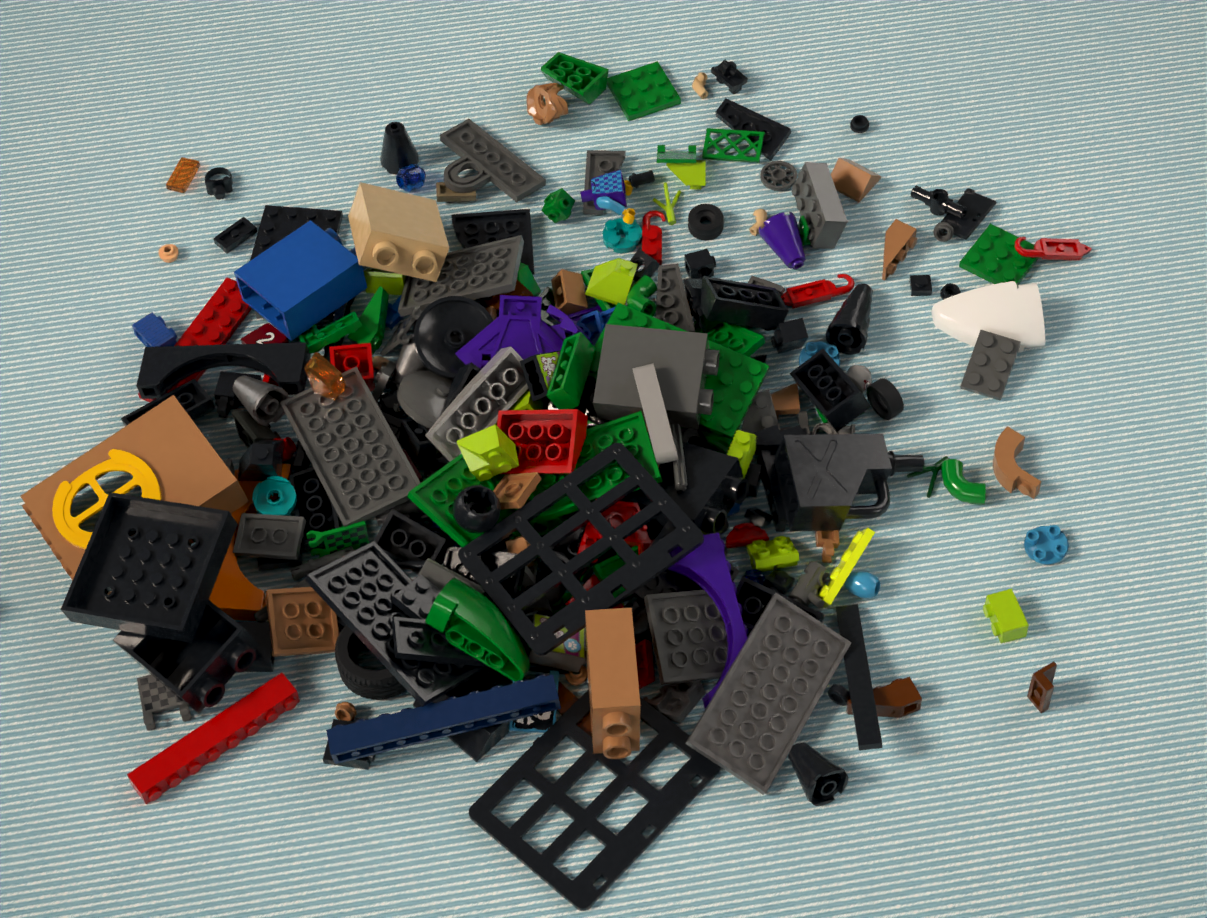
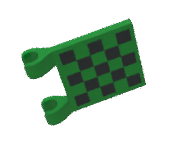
(676, 156)
(339, 539)

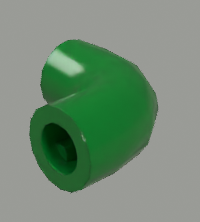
(639, 295)
(960, 487)

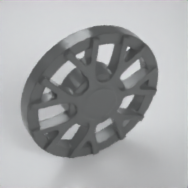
(778, 175)

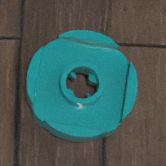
(613, 239)
(273, 485)

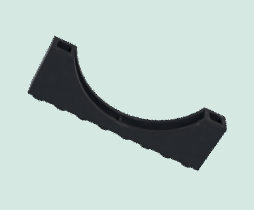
(169, 365)

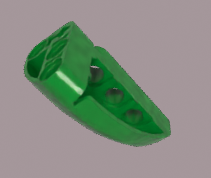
(479, 629)

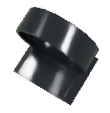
(218, 187)

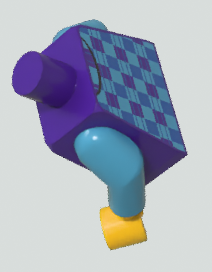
(610, 193)

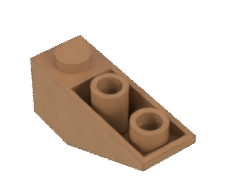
(898, 241)

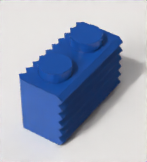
(153, 331)

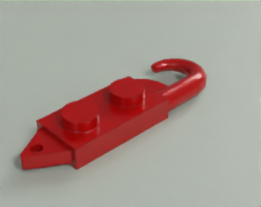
(1054, 249)

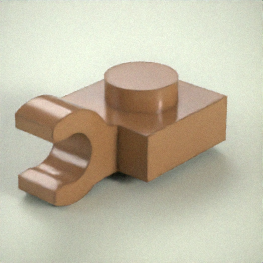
(829, 541)

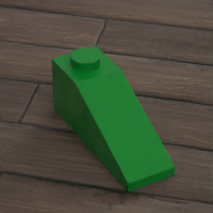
(373, 321)

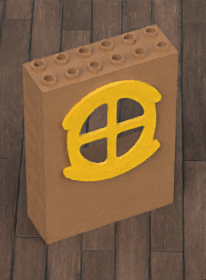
(164, 457)

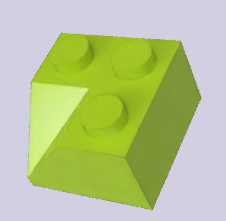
(488, 452)

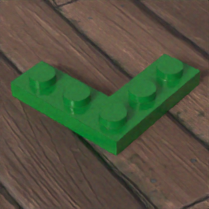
(332, 333)

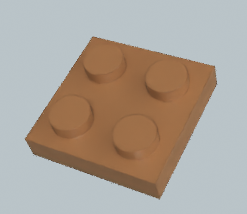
(516, 488)

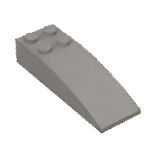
(477, 405)

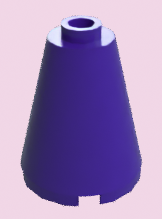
(784, 239)

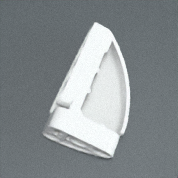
(996, 308)

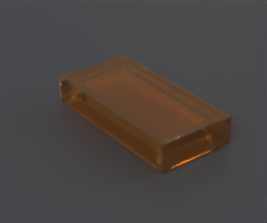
(183, 175)

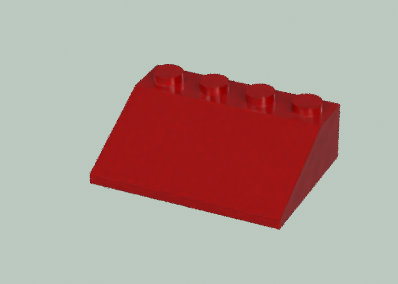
(545, 439)

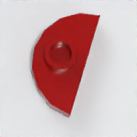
(745, 534)

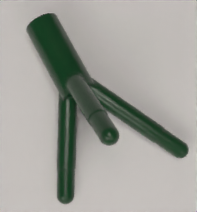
(934, 469)

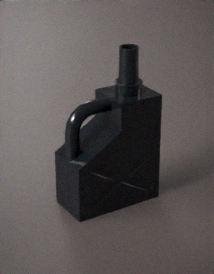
(826, 472)

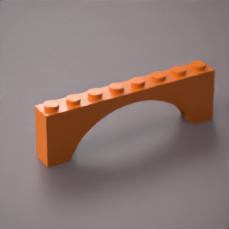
(232, 590)

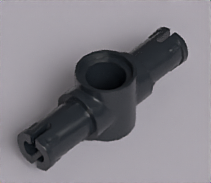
(939, 202)

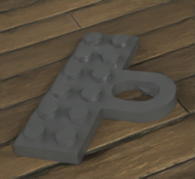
(490, 159)

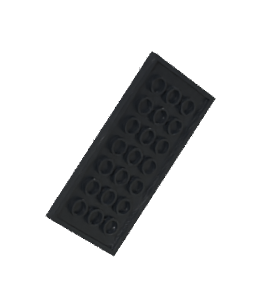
(361, 594)

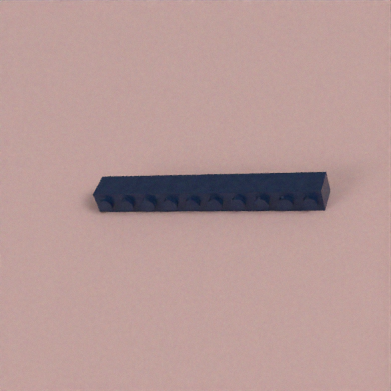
(443, 718)

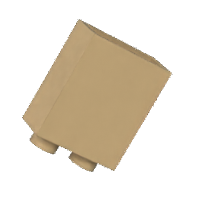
(398, 232)

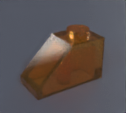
(324, 377)

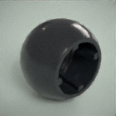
(476, 509)

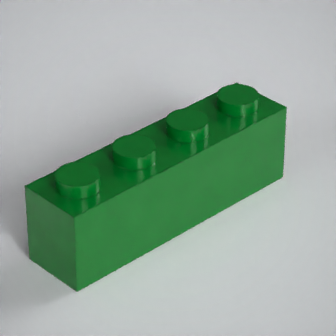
(571, 372)

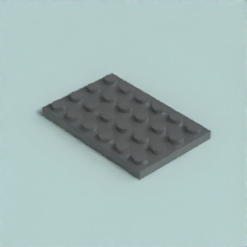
(468, 273)

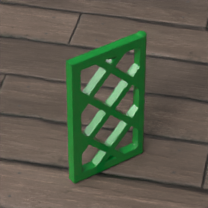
(741, 154)

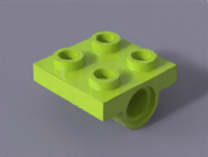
(773, 552)

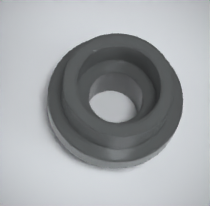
(943, 236)

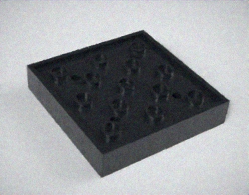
(149, 567)

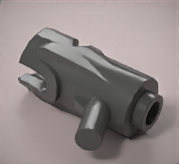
(809, 585)

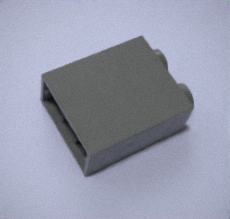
(681, 368)

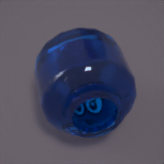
(410, 177)

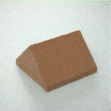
(853, 179)

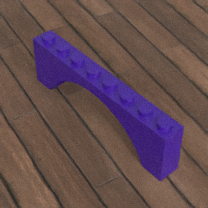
(712, 572)

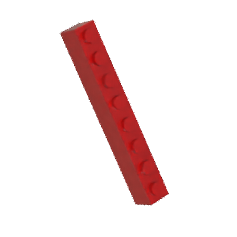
(213, 738)

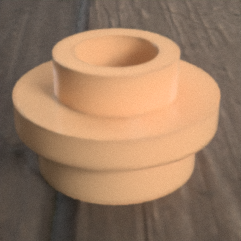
(168, 253)

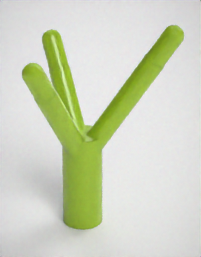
(670, 206)

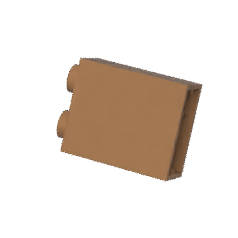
(612, 682)

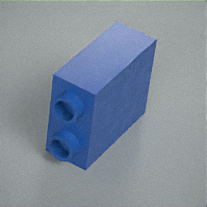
(301, 279)

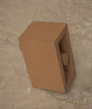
(569, 292)

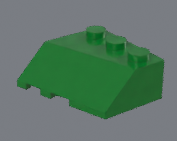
(577, 76)

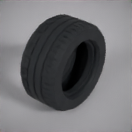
(362, 682)

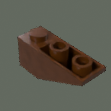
(895, 699)

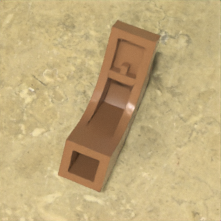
(1005, 467)

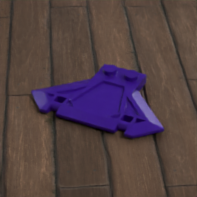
(518, 327)

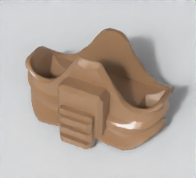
(554, 106)

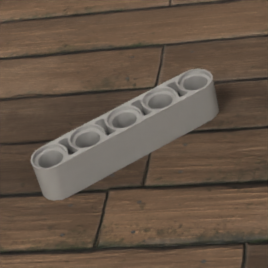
(655, 414)

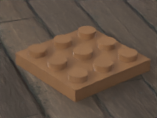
(300, 622)

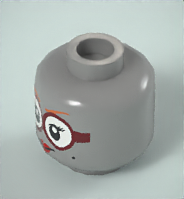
(860, 376)

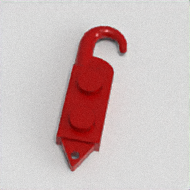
(652, 236)
(815, 292)

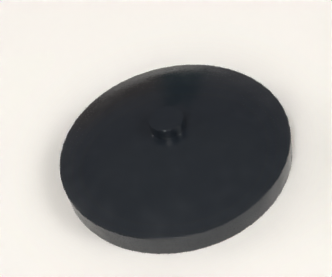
(445, 329)

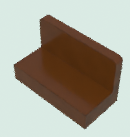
(1041, 687)

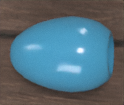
(862, 584)

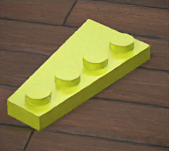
(845, 566)

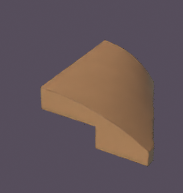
(786, 400)

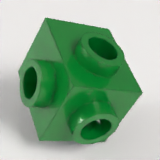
(558, 205)

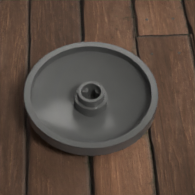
(424, 396)

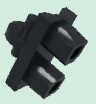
(728, 74)

